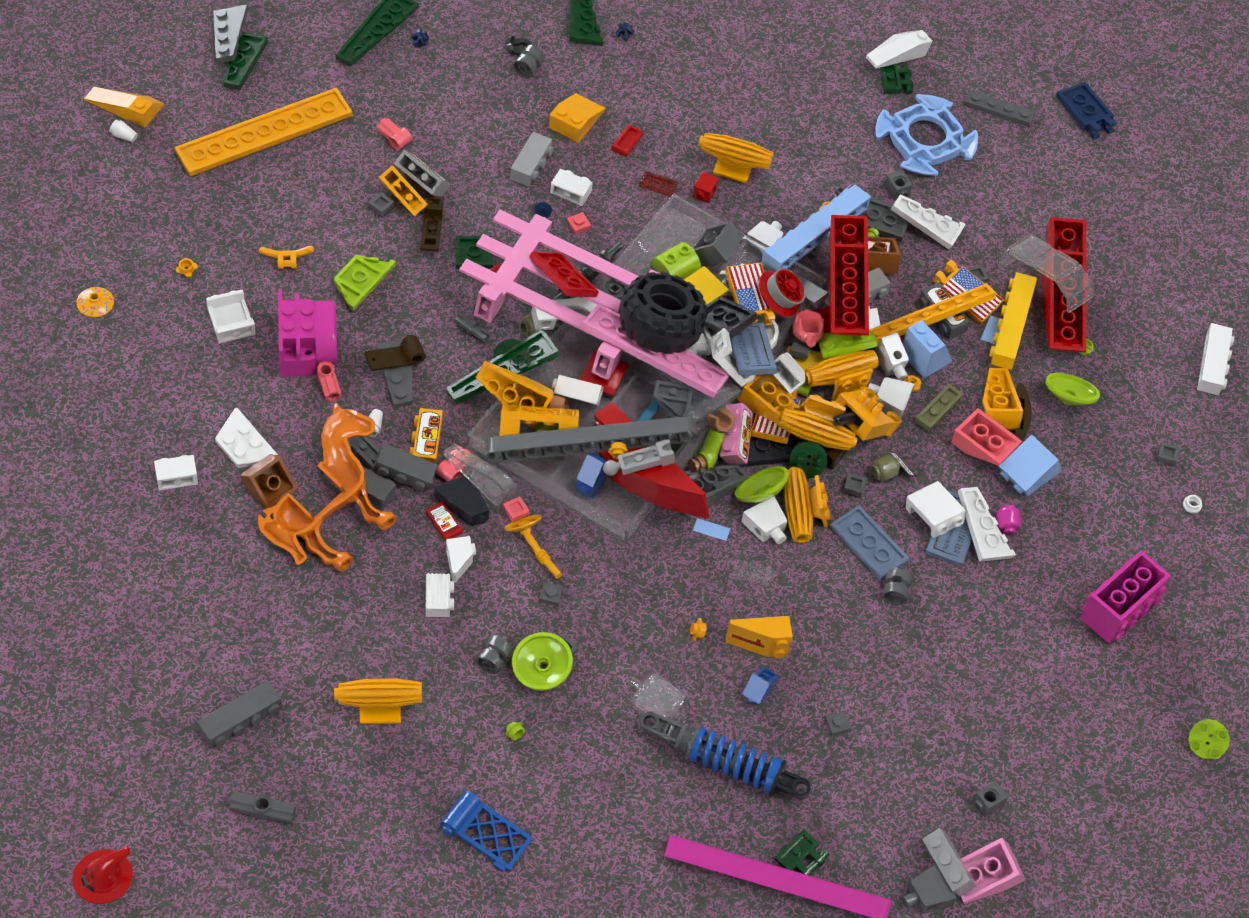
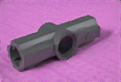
(275, 809)

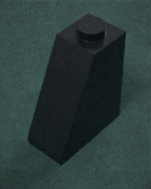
(463, 500)

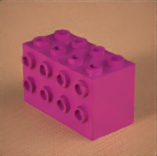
(1125, 597)

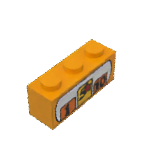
(427, 435)

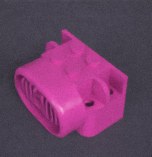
(306, 335)

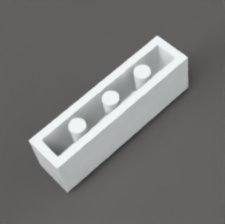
(1215, 359)

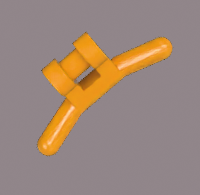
(286, 255)

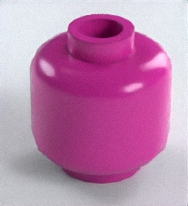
(1008, 519)

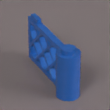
(461, 818)

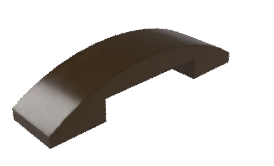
(432, 224)
(1027, 412)

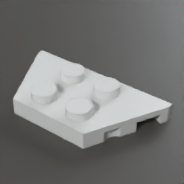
(242, 441)

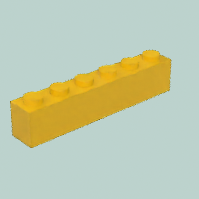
(1013, 322)

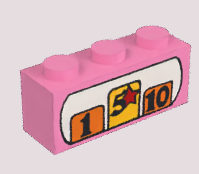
(737, 440)

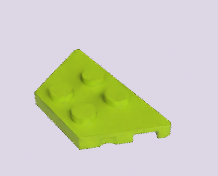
(361, 278)

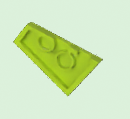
(835, 345)

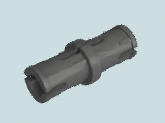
(472, 327)

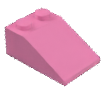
(992, 869)

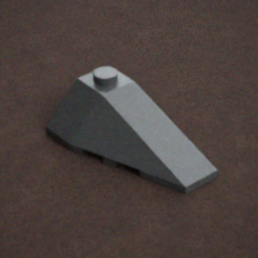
(718, 482)

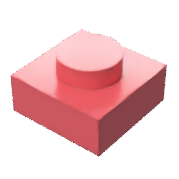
(578, 223)
(516, 509)

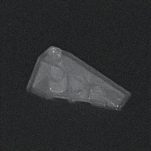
(487, 478)

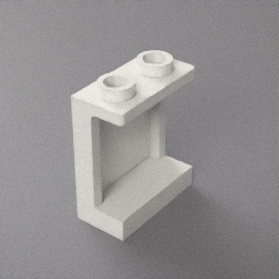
(230, 316)
(723, 354)
(936, 508)

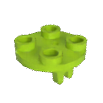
(1200, 735)

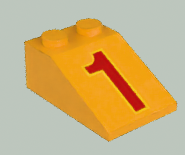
(761, 635)

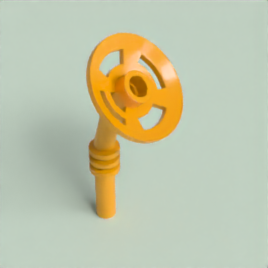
(524, 526)

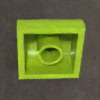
(678, 261)

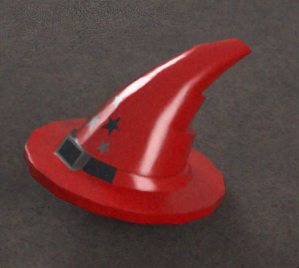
(103, 875)

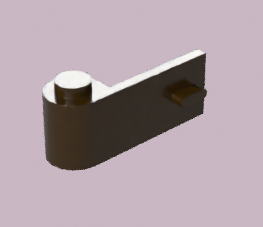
(407, 354)

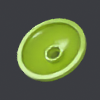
(1072, 389)
(762, 485)
(539, 650)

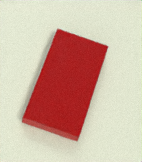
(564, 274)

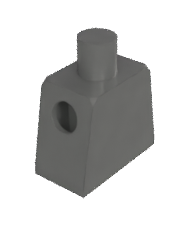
(929, 892)

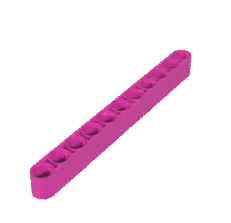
(777, 877)

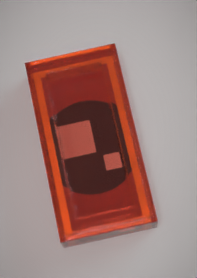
(658, 184)

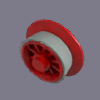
(782, 291)

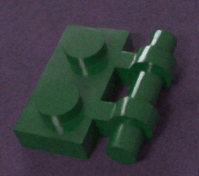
(891, 79)
(798, 850)

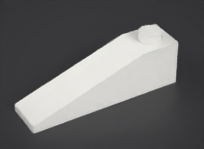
(900, 48)

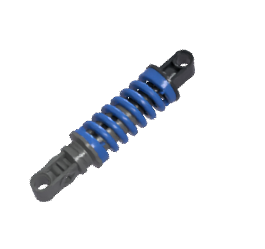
(726, 756)

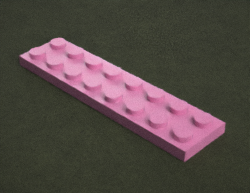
(682, 366)

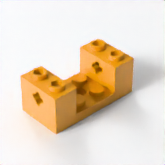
(513, 414)

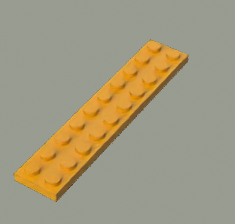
(263, 131)

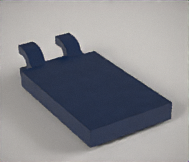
(1087, 109)

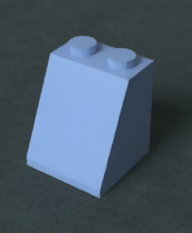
(925, 349)
(1030, 466)

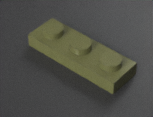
(938, 407)

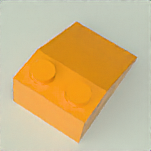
(575, 116)

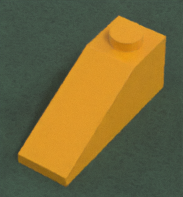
(402, 191)

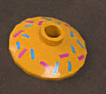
(95, 307)

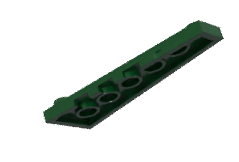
(375, 27)
(518, 359)

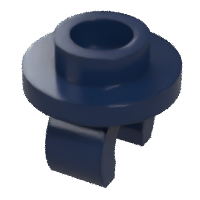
(624, 28)
(421, 38)
(543, 209)

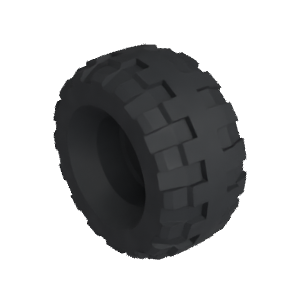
(662, 312)

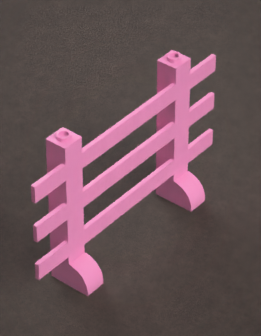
(504, 282)

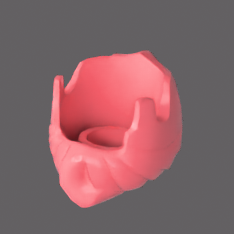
(808, 327)

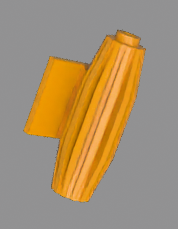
(735, 156)
(845, 371)
(815, 423)
(804, 504)
(379, 698)

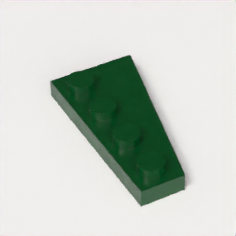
(583, 23)
(247, 55)

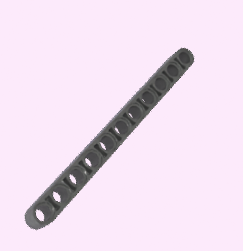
(589, 439)

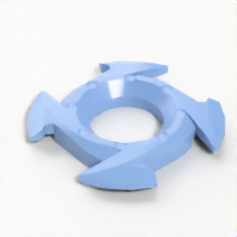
(920, 156)

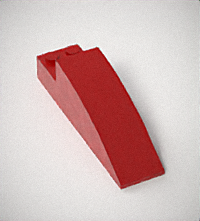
(848, 275)
(1064, 329)
(660, 485)

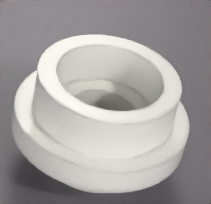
(1195, 500)

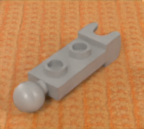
(641, 459)

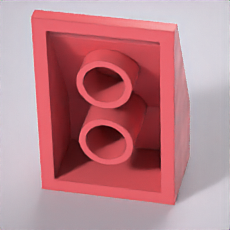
(985, 438)

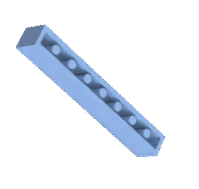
(814, 230)

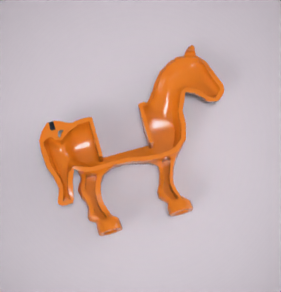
(347, 475)

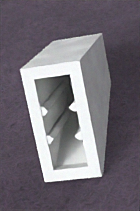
(577, 389)

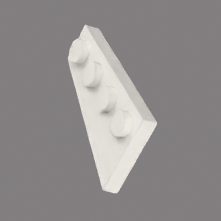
(927, 220)
(983, 527)

